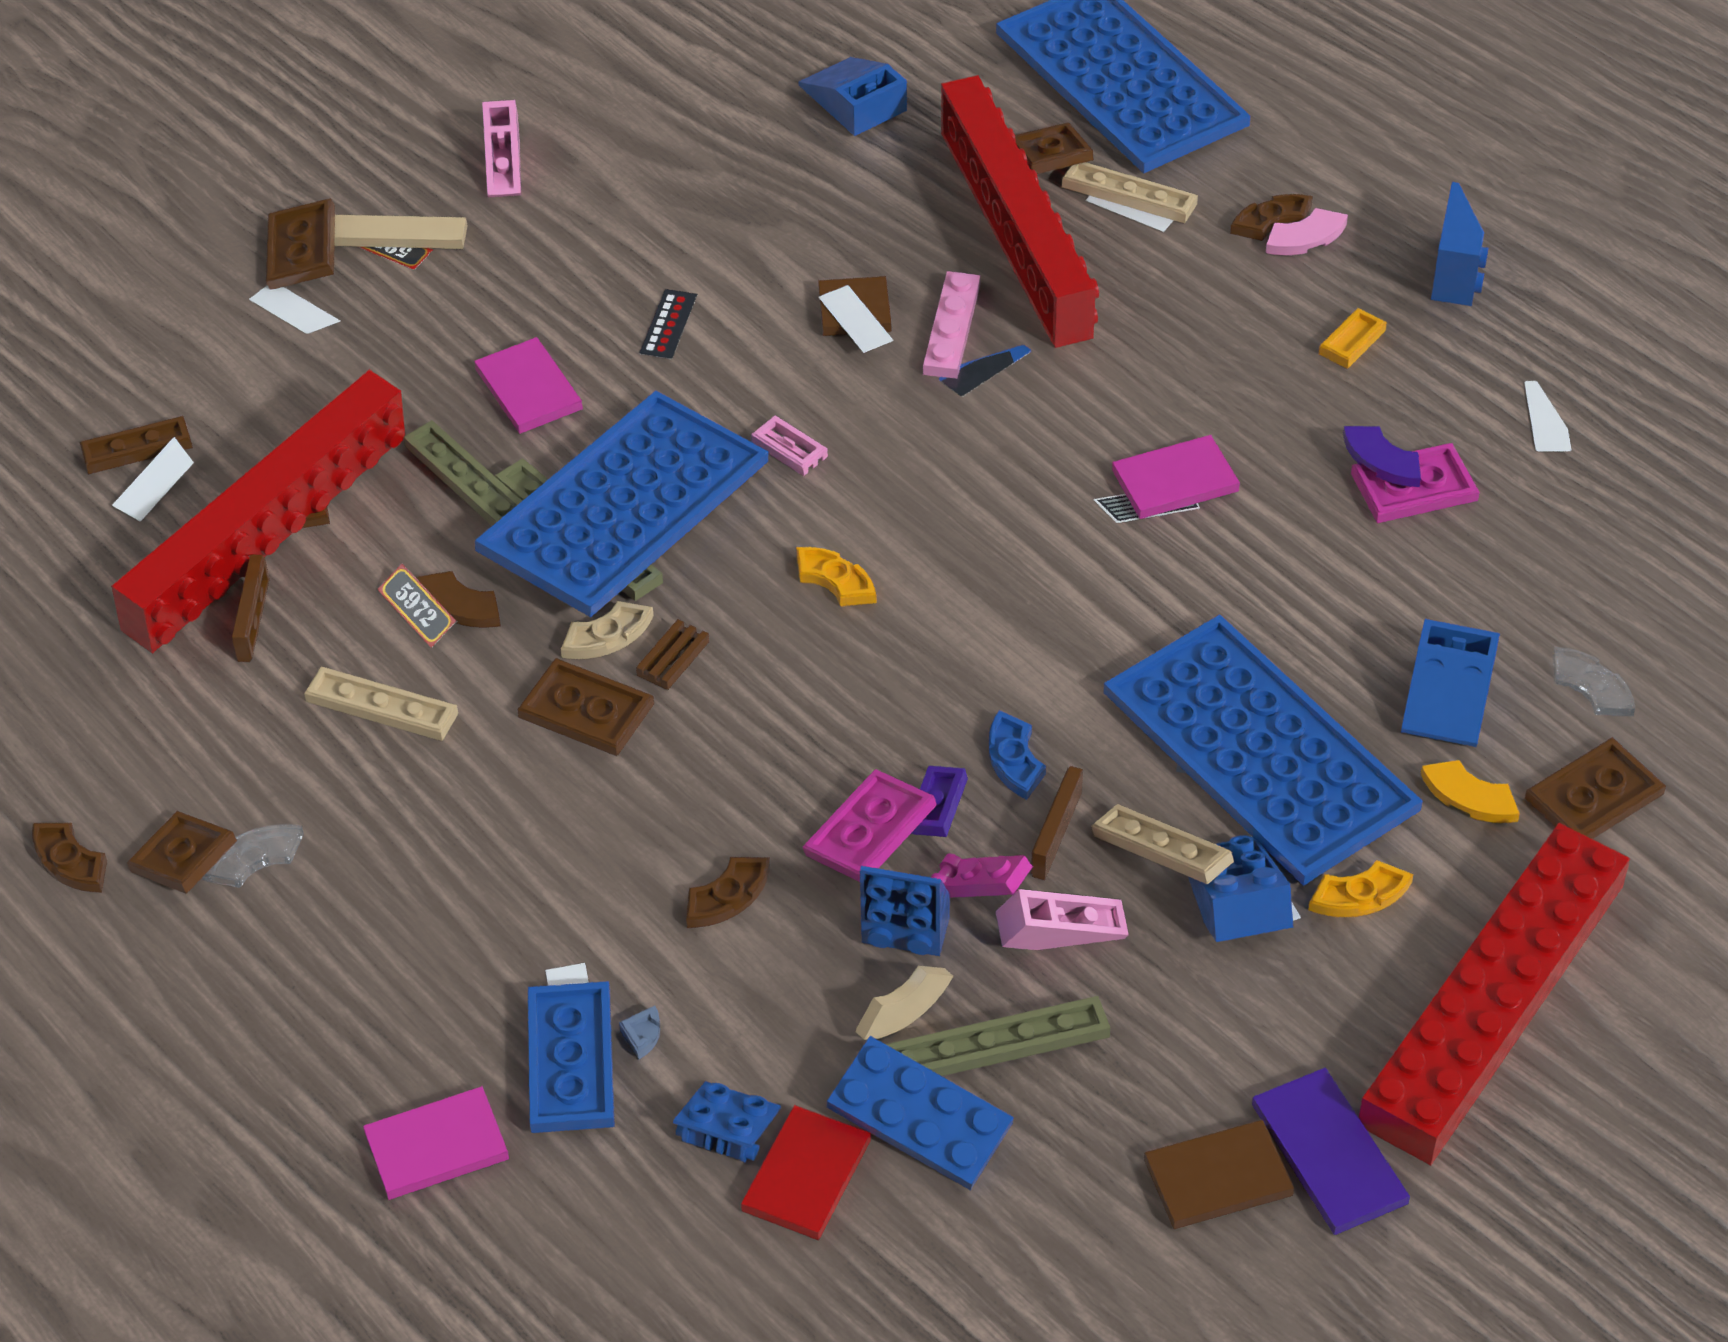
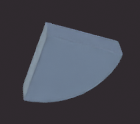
(641, 1031)

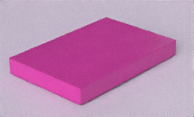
(528, 385)
(1175, 476)
(1442, 485)
(869, 825)
(435, 1142)

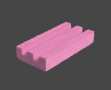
(784, 447)

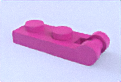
(982, 875)

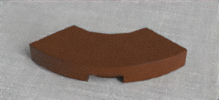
(1258, 220)
(464, 604)
(67, 859)
(729, 893)

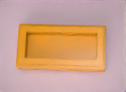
(1352, 338)

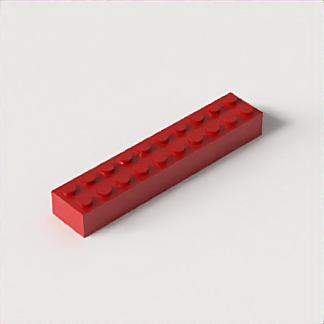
(1019, 212)
(259, 511)
(1493, 994)

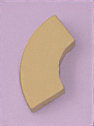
(606, 633)
(905, 1004)

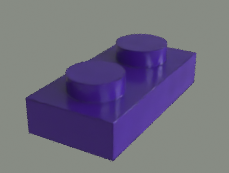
(947, 788)

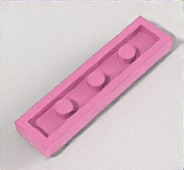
(951, 325)

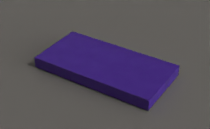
(1330, 1151)

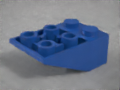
(858, 93)
(1450, 682)
(1246, 896)
(903, 911)

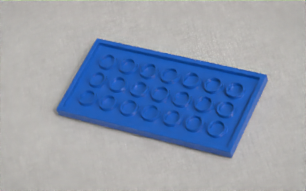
(1123, 78)
(621, 503)
(1262, 749)

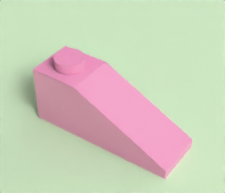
(502, 148)
(1059, 920)

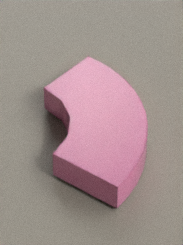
(1315, 230)

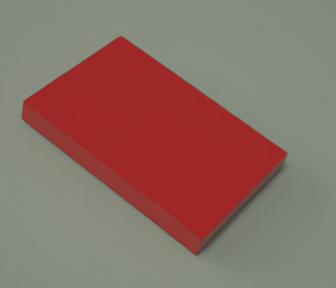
(806, 1172)

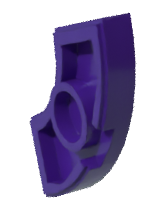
(1373, 450)

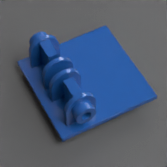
(725, 1115)

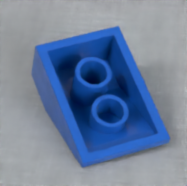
(1459, 253)

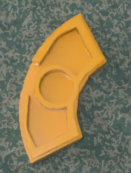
(839, 576)
(1464, 791)
(1360, 893)

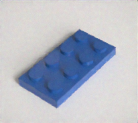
(570, 1057)
(920, 1112)

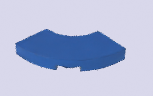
(1012, 757)

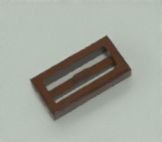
(667, 651)

